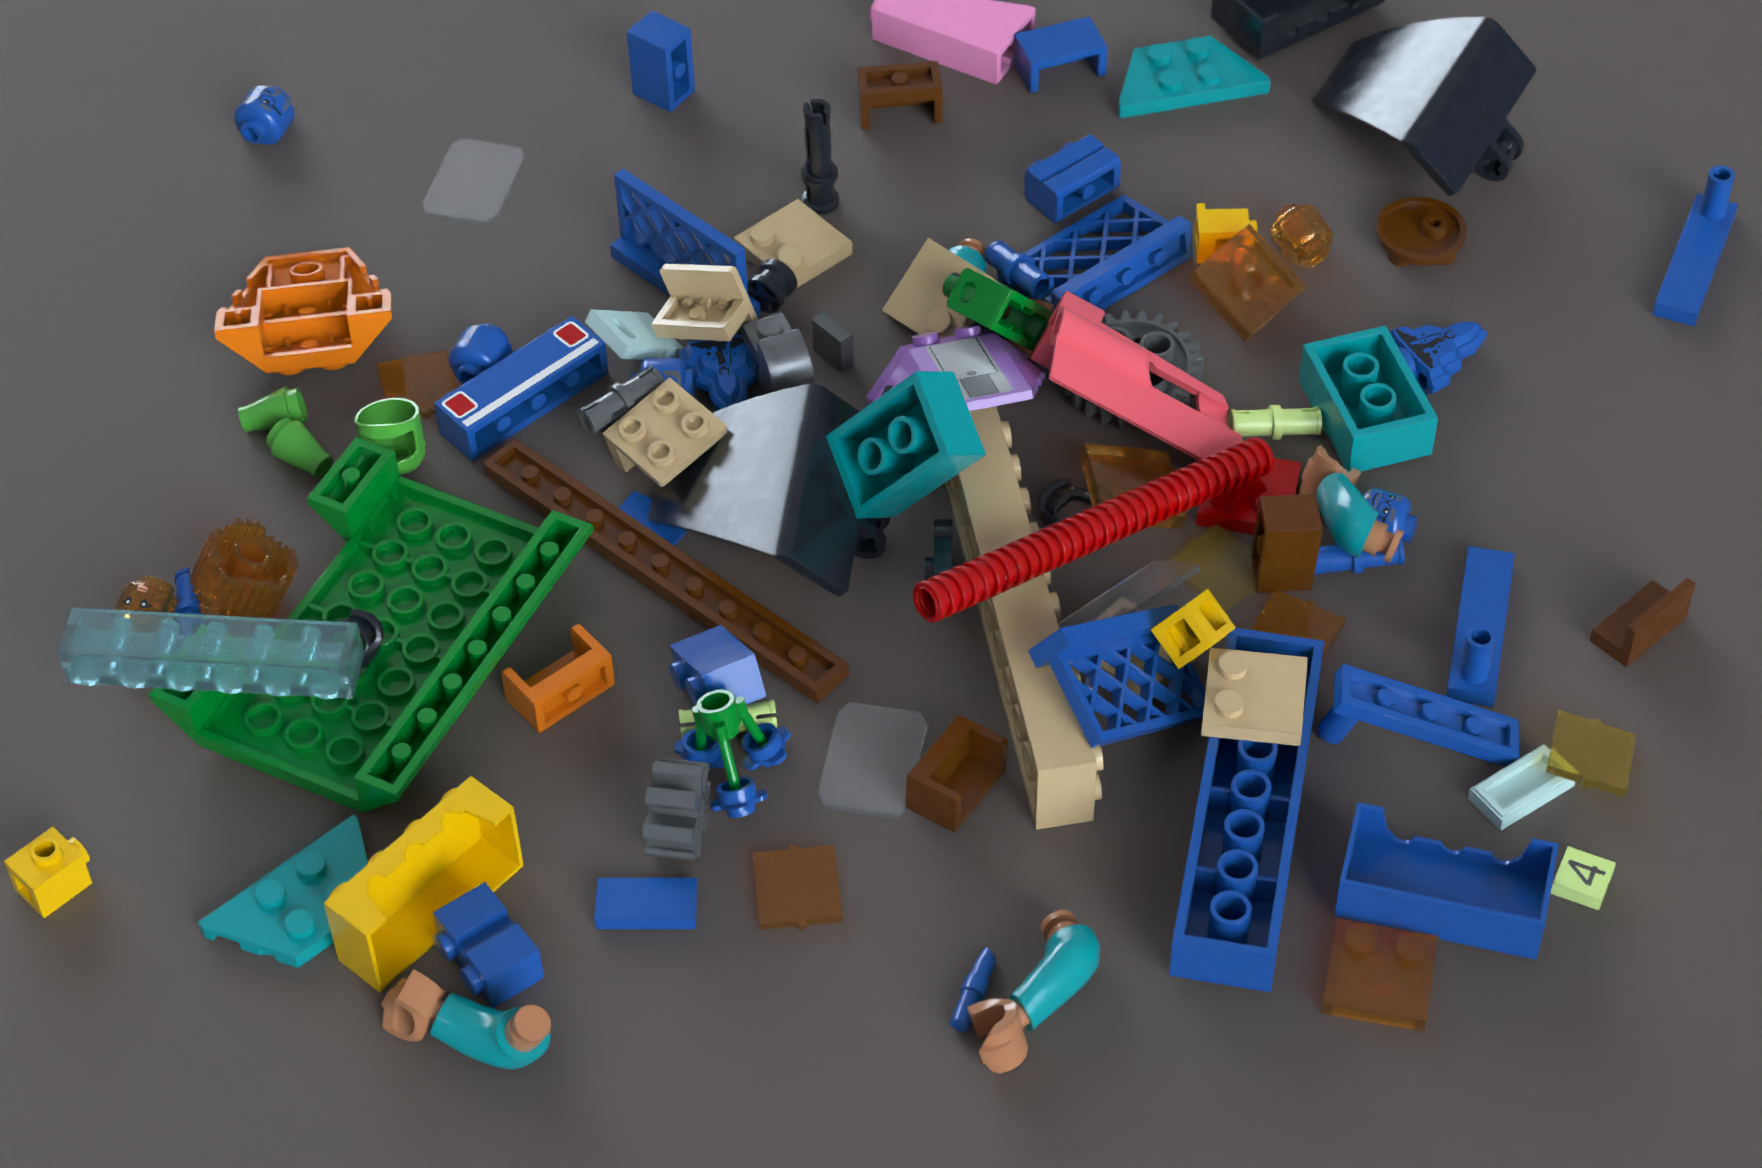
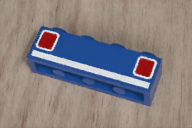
(521, 388)

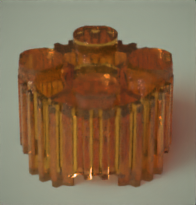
(242, 572)

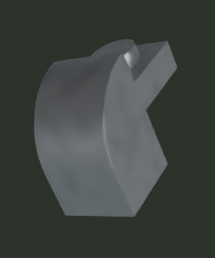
(779, 353)

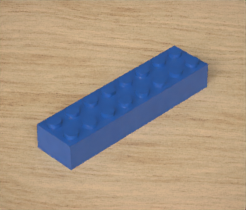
(1243, 842)

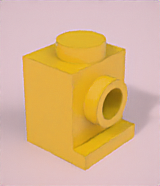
(1216, 228)
(1193, 629)

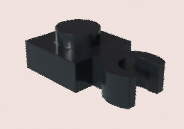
(942, 549)

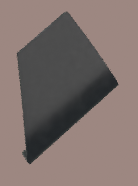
(1438, 93)
(776, 487)

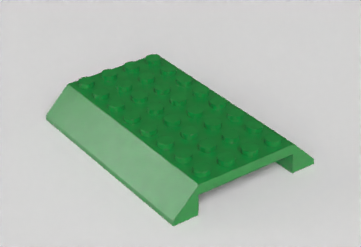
(451, 600)

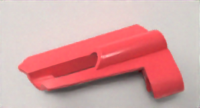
(1116, 377)

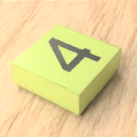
(1583, 878)

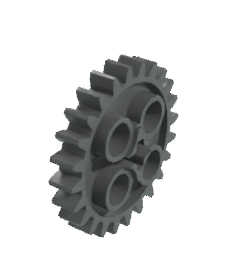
(1161, 341)

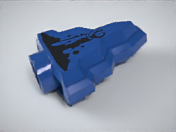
(1438, 352)
(721, 369)

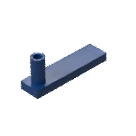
(1698, 250)
(1480, 626)
(1419, 715)

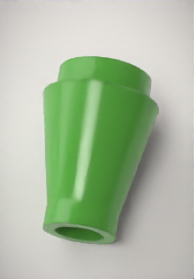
(272, 408)
(297, 446)

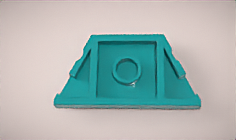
(1187, 76)
(285, 908)

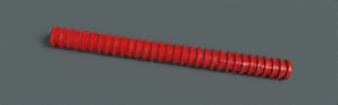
(1091, 530)

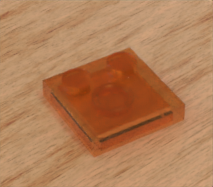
(1247, 282)
(1119, 469)
(1380, 974)

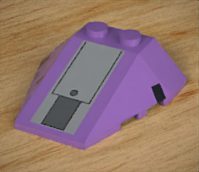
(984, 364)

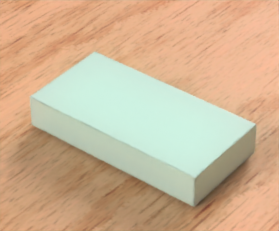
(1518, 789)

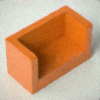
(563, 684)

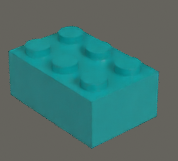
(1368, 399)
(905, 444)

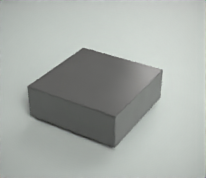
(832, 342)

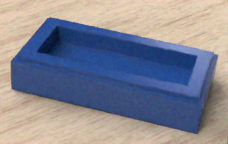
(646, 903)

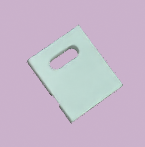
(631, 334)

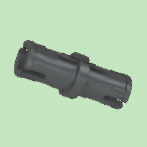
(618, 400)

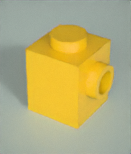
(49, 871)

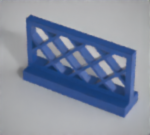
(647, 251)
(1115, 275)
(1114, 641)

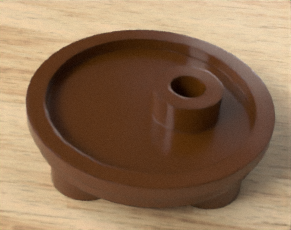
(1421, 232)

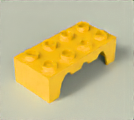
(386, 910)

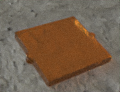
(418, 379)
(1298, 618)
(797, 887)

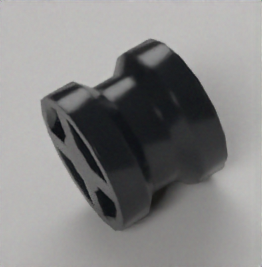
(771, 285)

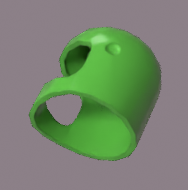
(396, 426)

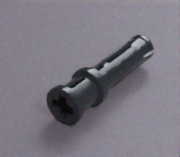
(819, 170)

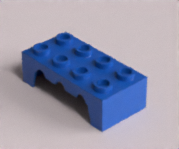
(1443, 891)

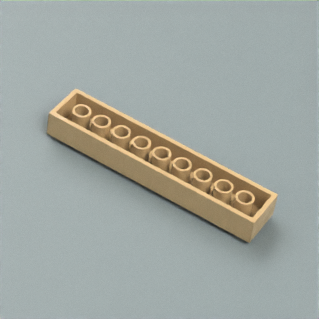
(1047, 738)

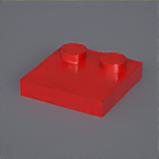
(1238, 508)

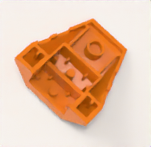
(305, 312)

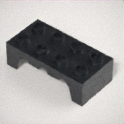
(1276, 24)

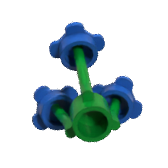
(718, 721)

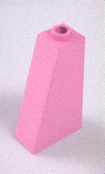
(956, 33)

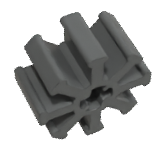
(676, 809)

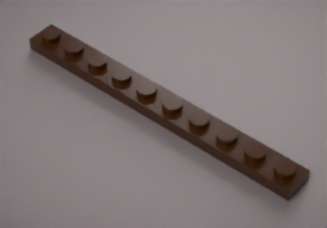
(669, 571)

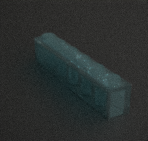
(211, 653)

